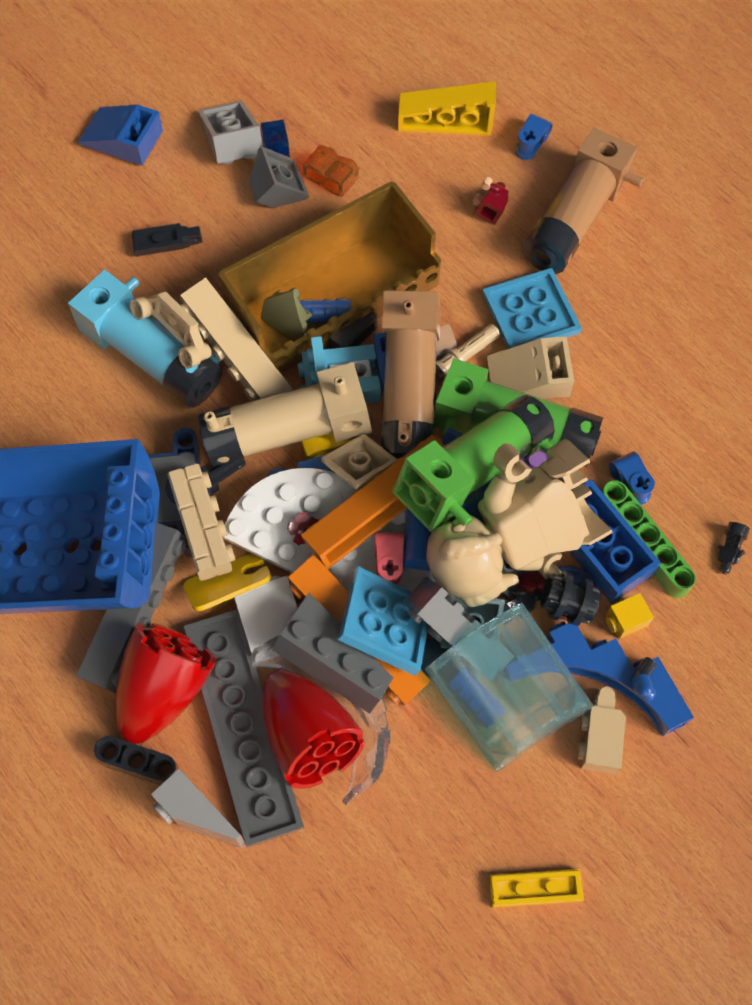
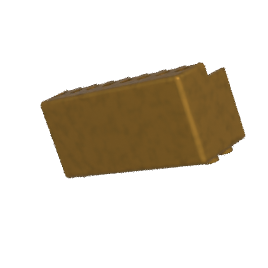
(348, 254)

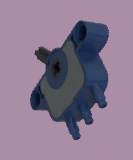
(179, 459)

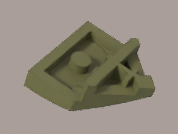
(286, 314)

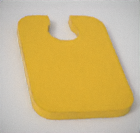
(226, 586)

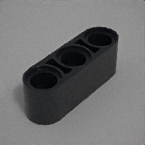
(126, 752)

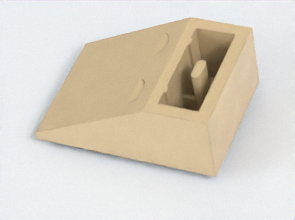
(535, 368)

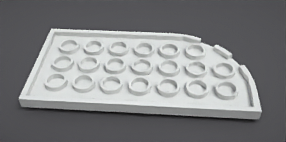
(264, 511)

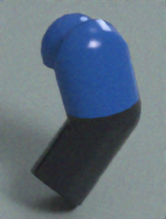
(641, 680)

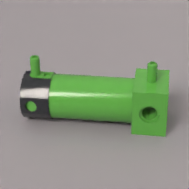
(470, 399)
(440, 478)

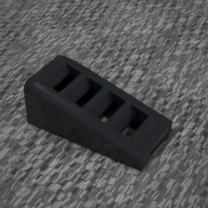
(354, 333)

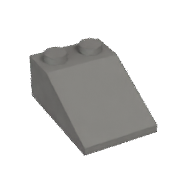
(231, 132)
(190, 809)

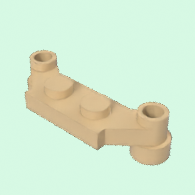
(177, 322)

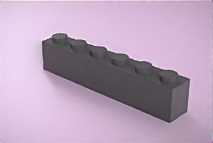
(108, 646)

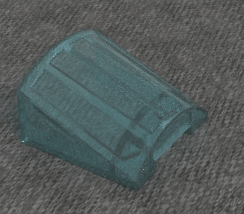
(508, 686)

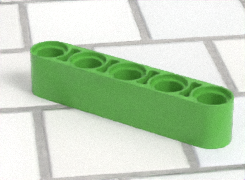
(660, 545)

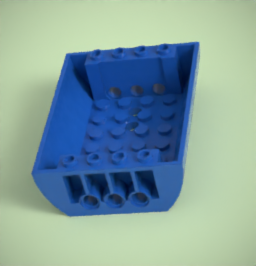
(72, 496)

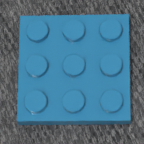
(531, 309)
(378, 622)

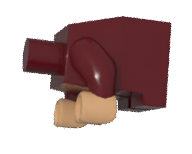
(493, 204)

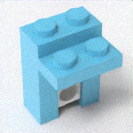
(363, 357)

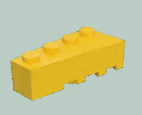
(449, 110)

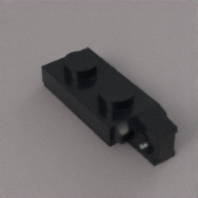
(165, 239)

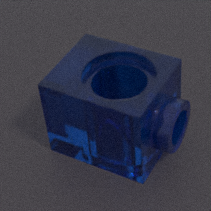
(275, 137)

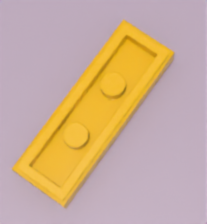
(536, 888)

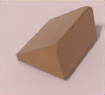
(446, 341)

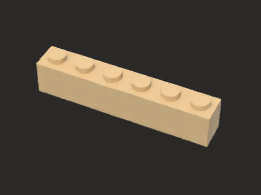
(232, 342)

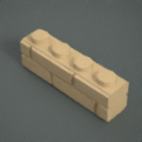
(200, 522)

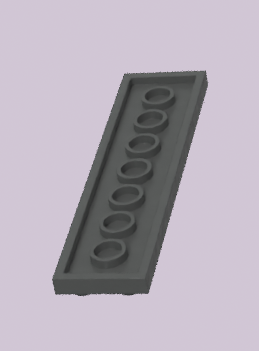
(235, 709)

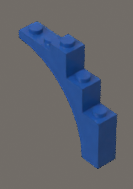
(611, 667)

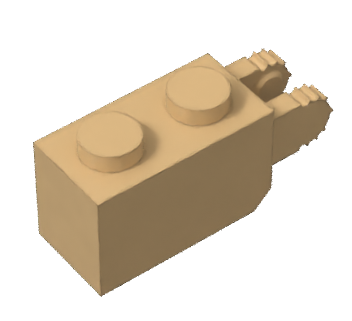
(603, 735)

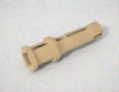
(466, 350)

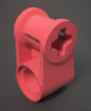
(389, 554)

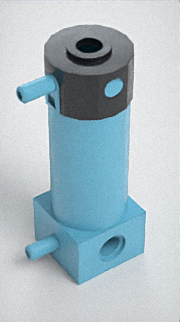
(106, 319)

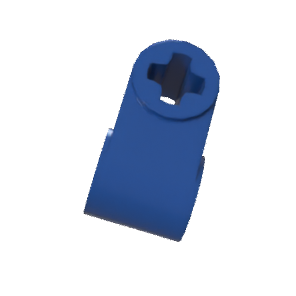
(532, 136)
(634, 475)

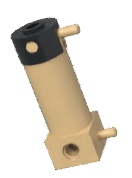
(287, 418)

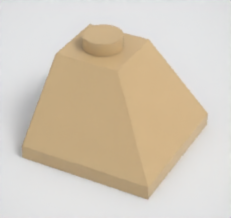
(359, 461)

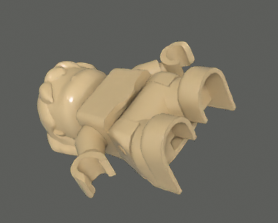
(526, 521)

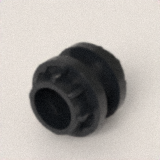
(573, 599)

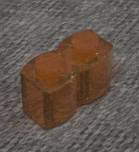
(331, 170)

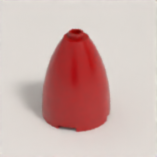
(158, 680)
(307, 729)

